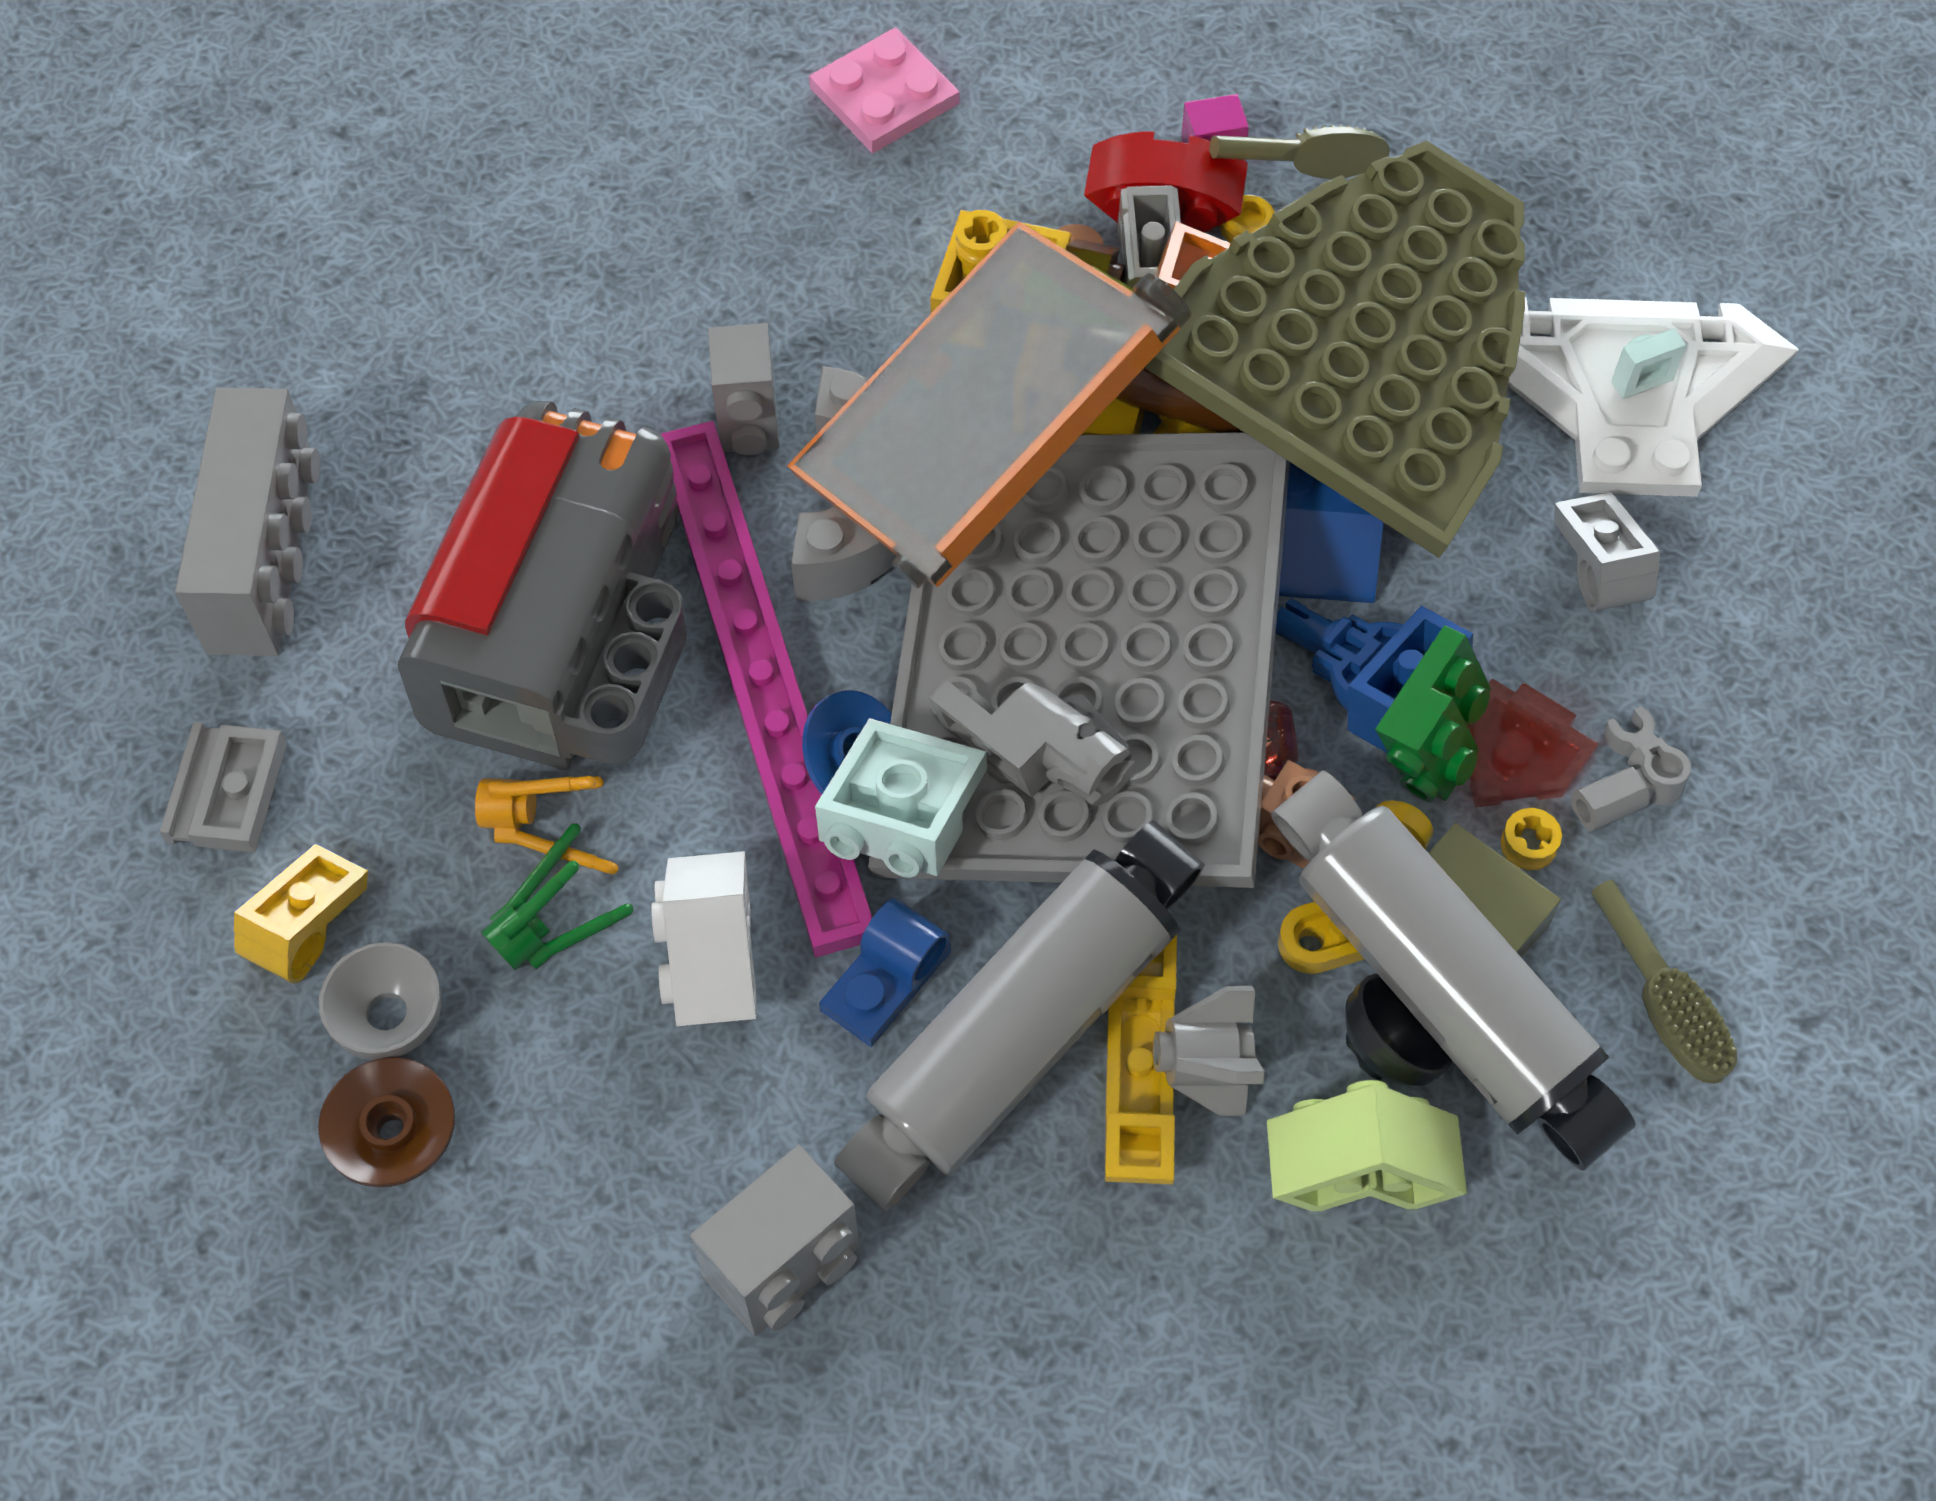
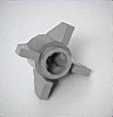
(1211, 1053)

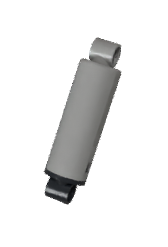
(1453, 970)
(1020, 1014)

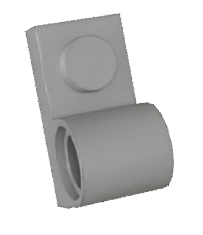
(1613, 553)

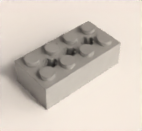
(239, 527)

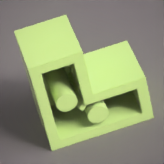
(1365, 1147)

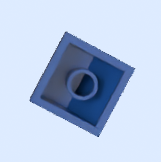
(1327, 544)

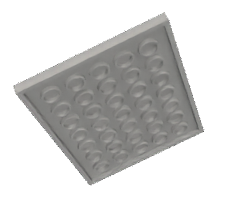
(1154, 594)

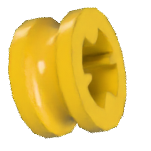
(978, 223)
(1545, 829)

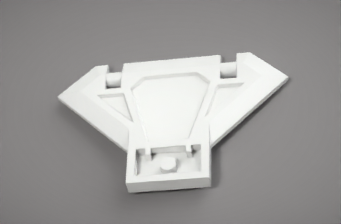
(1651, 437)

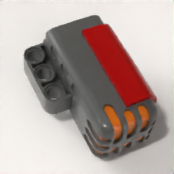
(551, 594)

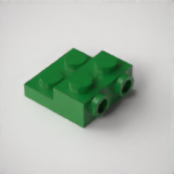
(1430, 718)

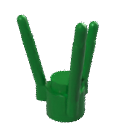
(518, 930)

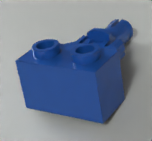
(1363, 658)

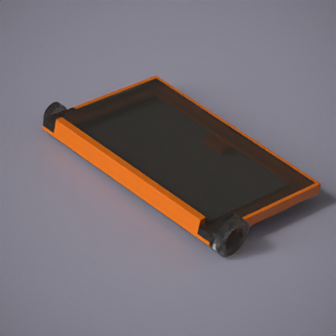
(985, 400)

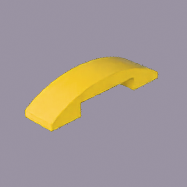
(1138, 1097)

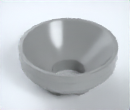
(372, 975)

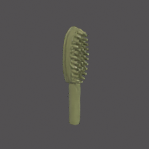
(1316, 152)
(1674, 1002)

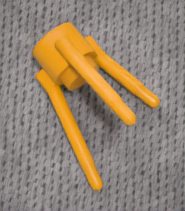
(513, 802)

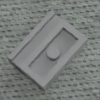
(224, 787)

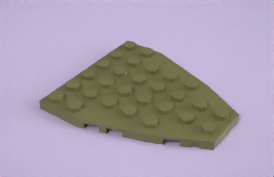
(1368, 336)

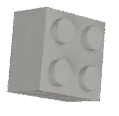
(778, 1242)

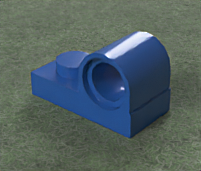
(895, 961)

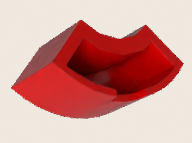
(1206, 186)

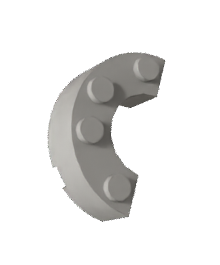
(830, 549)

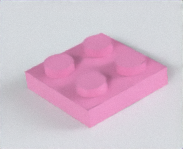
(884, 90)

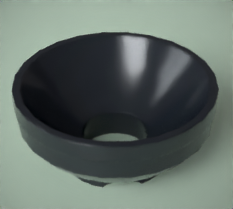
(1389, 1037)

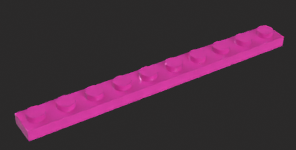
(763, 686)

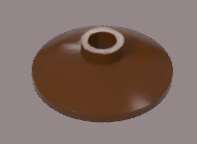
(366, 1101)

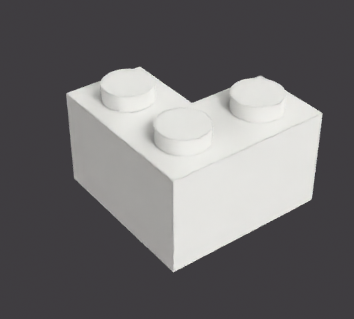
(706, 924)

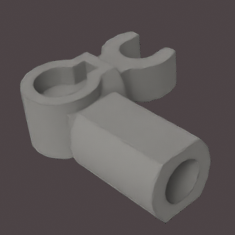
(1653, 775)

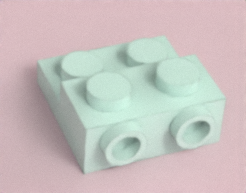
(899, 798)

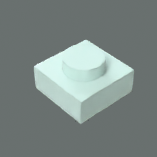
(1648, 362)

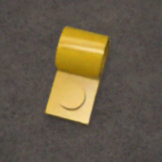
(289, 917)

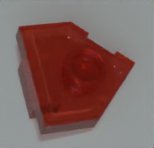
(1525, 747)

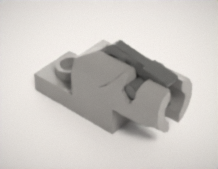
(1040, 739)

